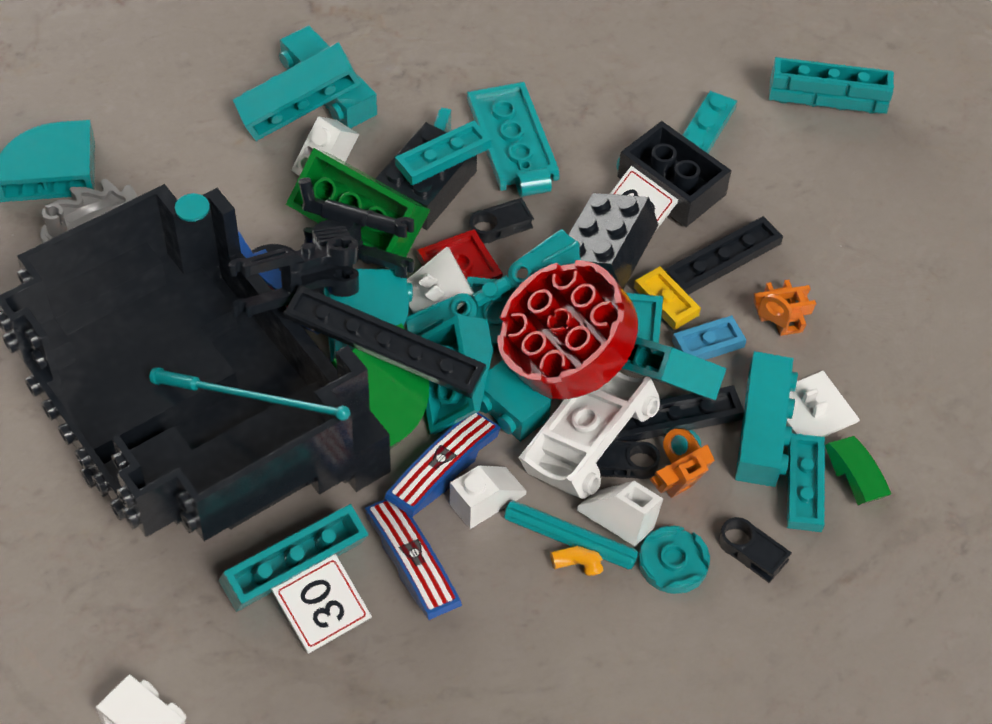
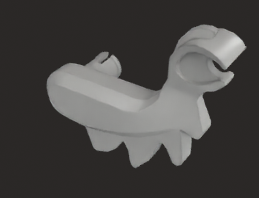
(87, 204)

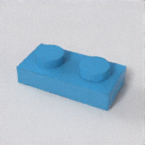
(710, 338)

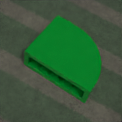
(395, 395)

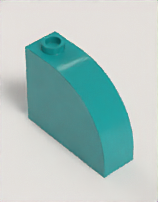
(48, 161)
(379, 295)
(675, 368)

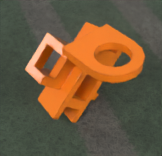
(787, 309)
(685, 468)

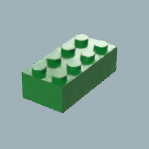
(349, 185)

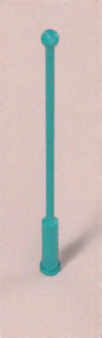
(160, 376)

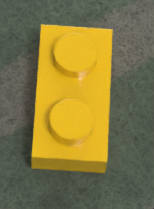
(677, 305)

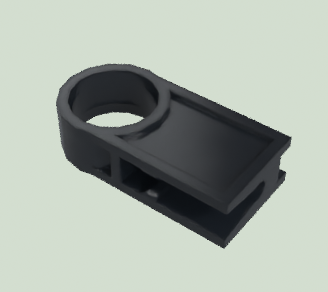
(507, 218)
(617, 461)
(760, 554)

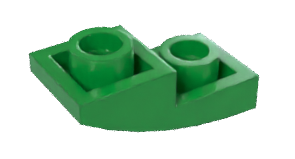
(863, 474)

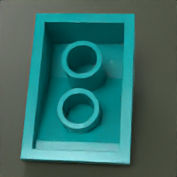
(473, 339)

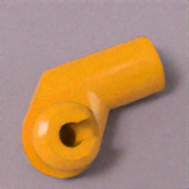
(578, 555)

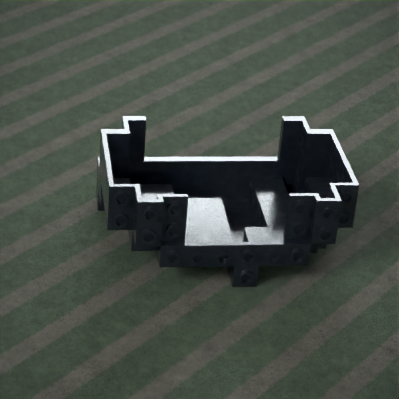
(160, 294)

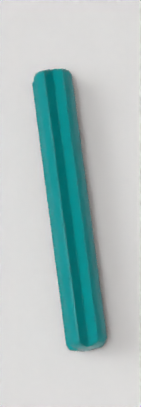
(570, 534)

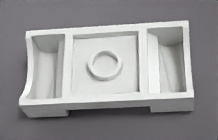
(583, 429)

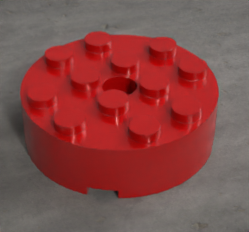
(568, 329)

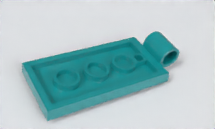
(519, 143)

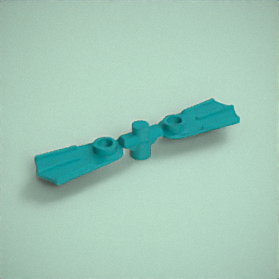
(557, 248)

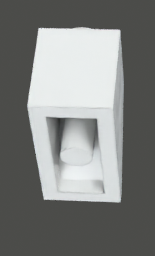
(483, 493)

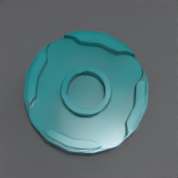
(674, 559)

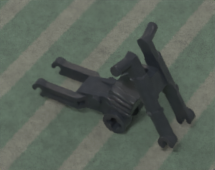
(325, 256)

